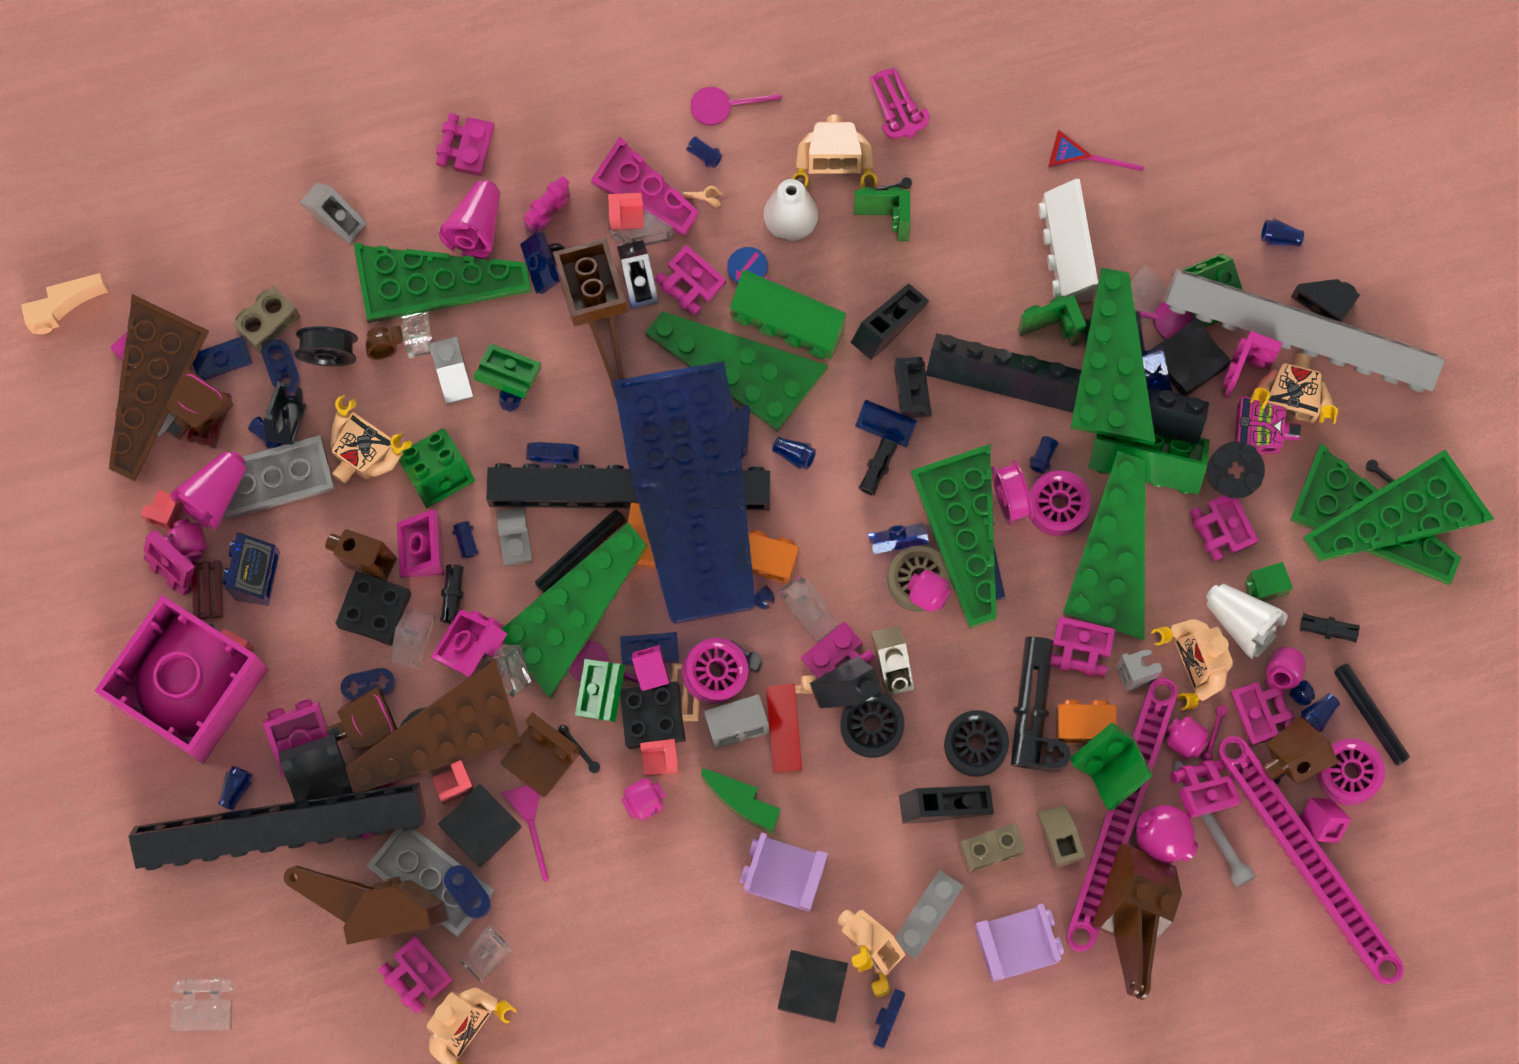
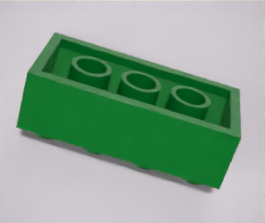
(787, 315)
(1167, 462)

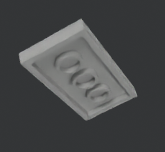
(282, 477)
(419, 860)

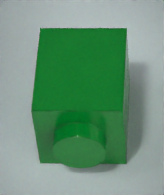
(1268, 582)

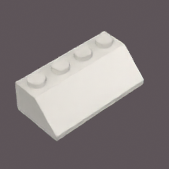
(1069, 242)

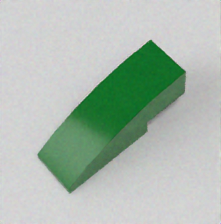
(741, 800)

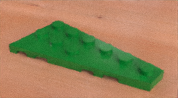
(421, 281)
(757, 374)
(1112, 378)
(1335, 488)
(1414, 506)
(960, 514)
(1112, 567)
(568, 613)

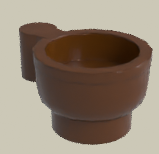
(382, 342)

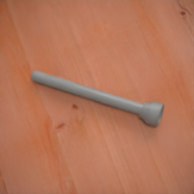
(1240, 872)

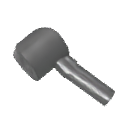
(753, 659)

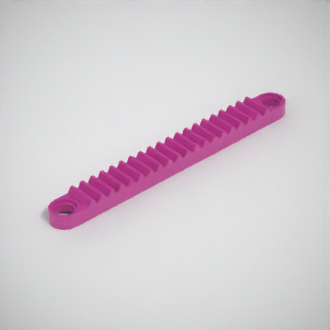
(1121, 820)
(1310, 861)

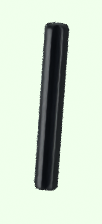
(580, 550)
(1372, 714)

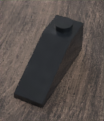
(888, 321)
(945, 803)

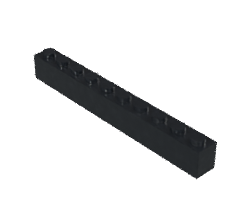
(1050, 384)
(589, 487)
(277, 826)

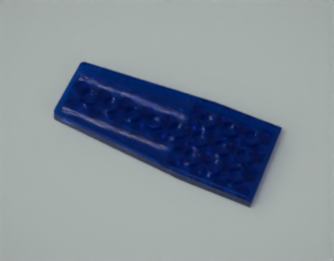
(690, 488)

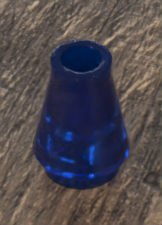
(1279, 233)
(795, 452)
(1320, 712)
(234, 787)

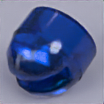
(509, 406)
(763, 595)
(1303, 693)

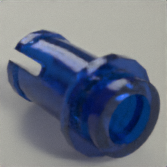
(704, 152)
(258, 428)
(1043, 455)
(465, 539)

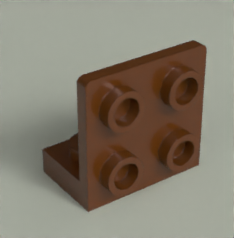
(540, 756)

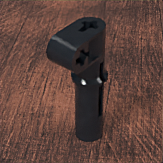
(1026, 743)

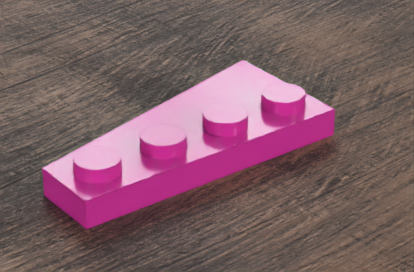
(627, 172)

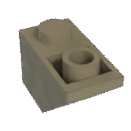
(893, 660)
(1061, 837)

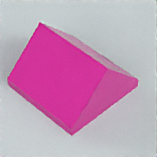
(420, 545)

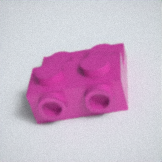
(468, 640)
(294, 727)

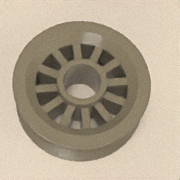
(903, 558)

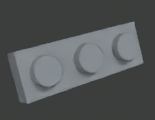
(928, 914)

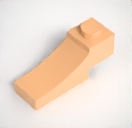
(46, 313)

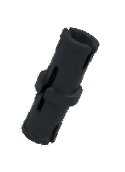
(878, 467)
(451, 593)
(1329, 627)

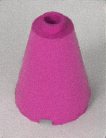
(473, 221)
(211, 489)

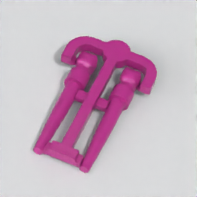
(893, 129)

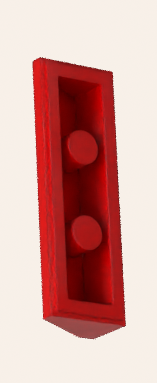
(784, 728)

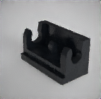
(912, 387)
(284, 415)

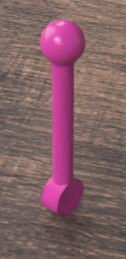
(1221, 711)

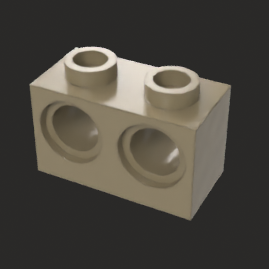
(272, 324)
(991, 848)

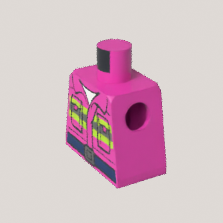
(1263, 427)

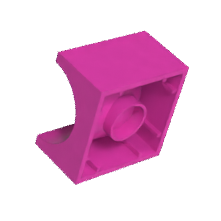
(182, 679)

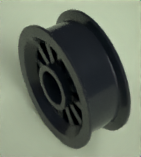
(326, 346)
(986, 719)
(888, 744)

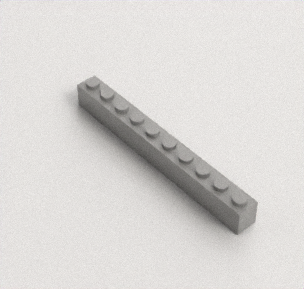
(1304, 330)

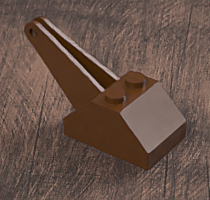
(592, 291)
(366, 909)
(1136, 911)

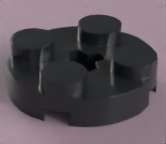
(1226, 483)

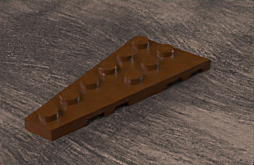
(153, 360)

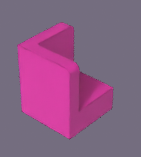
(650, 668)
(1325, 820)

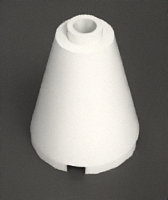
(791, 211)
(1246, 618)

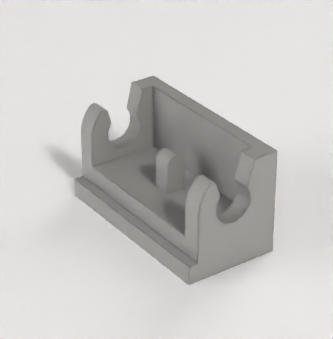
(1134, 671)
(736, 721)

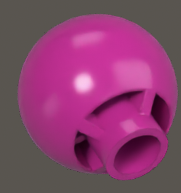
(1166, 834)

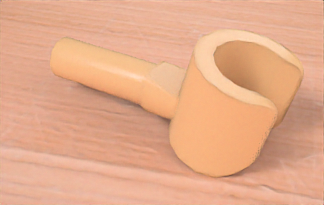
(708, 195)
(805, 687)

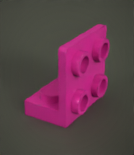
(1256, 349)

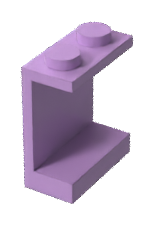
(783, 873)
(1019, 943)

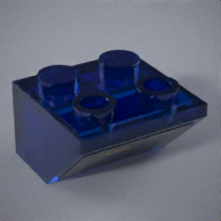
(251, 569)

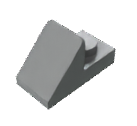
(514, 536)

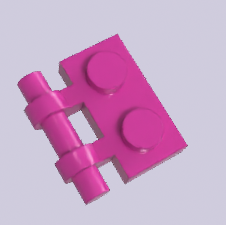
(473, 146)
(552, 200)
(696, 274)
(1232, 523)
(168, 562)
(1083, 638)
(833, 650)
(1255, 713)
(1207, 796)
(422, 968)

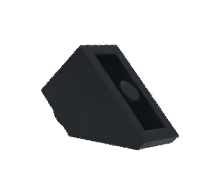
(637, 274)
(1327, 298)
(846, 685)

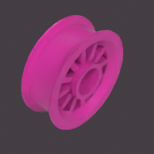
(1072, 482)
(1012, 492)
(727, 649)
(1376, 771)

